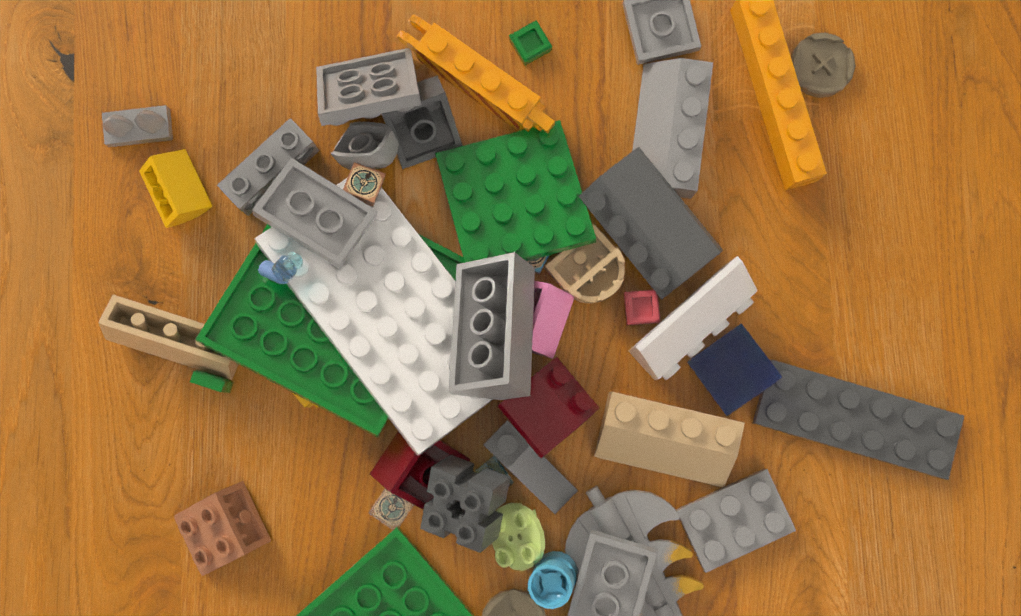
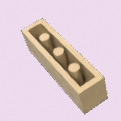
(161, 335)

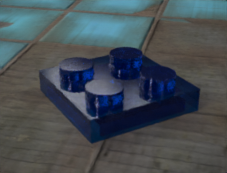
(734, 370)

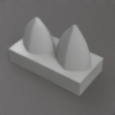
(137, 126)

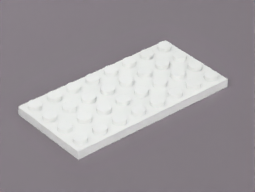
(387, 320)

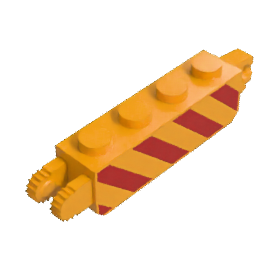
(476, 77)

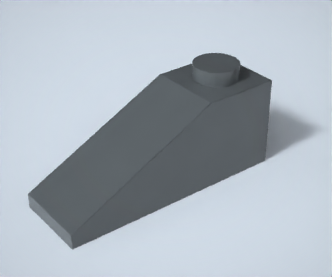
(527, 466)

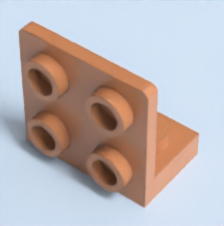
(222, 528)

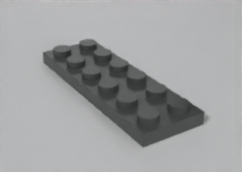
(860, 420)

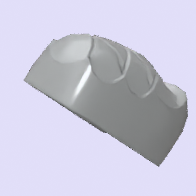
(366, 144)

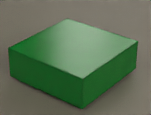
(530, 42)
(211, 381)

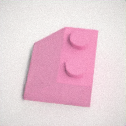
(549, 317)

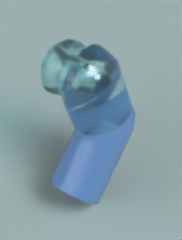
(283, 269)

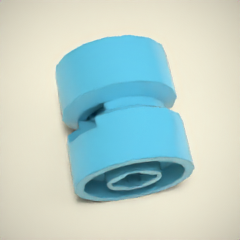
(553, 580)

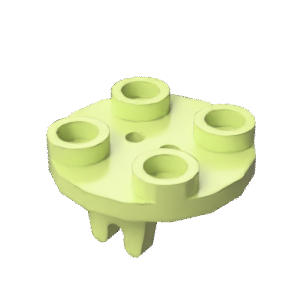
(520, 538)

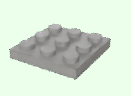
(367, 87)

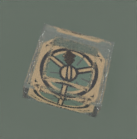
(390, 509)

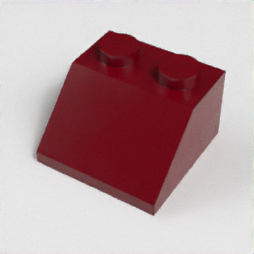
(552, 410)
(409, 474)

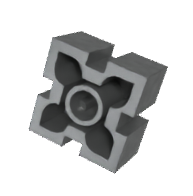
(465, 503)

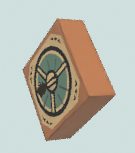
(364, 183)

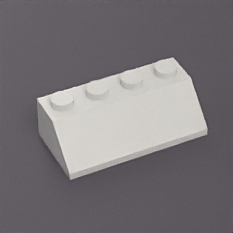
(694, 320)

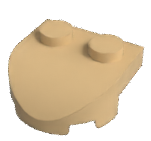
(589, 271)

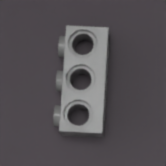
(259, 170)

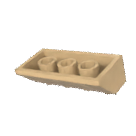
(668, 439)

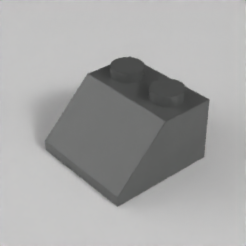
(425, 127)

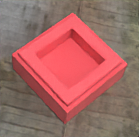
(641, 307)

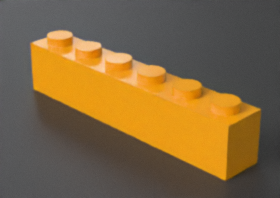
(778, 92)

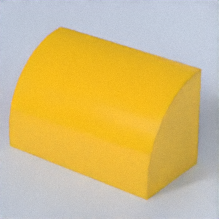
(175, 187)

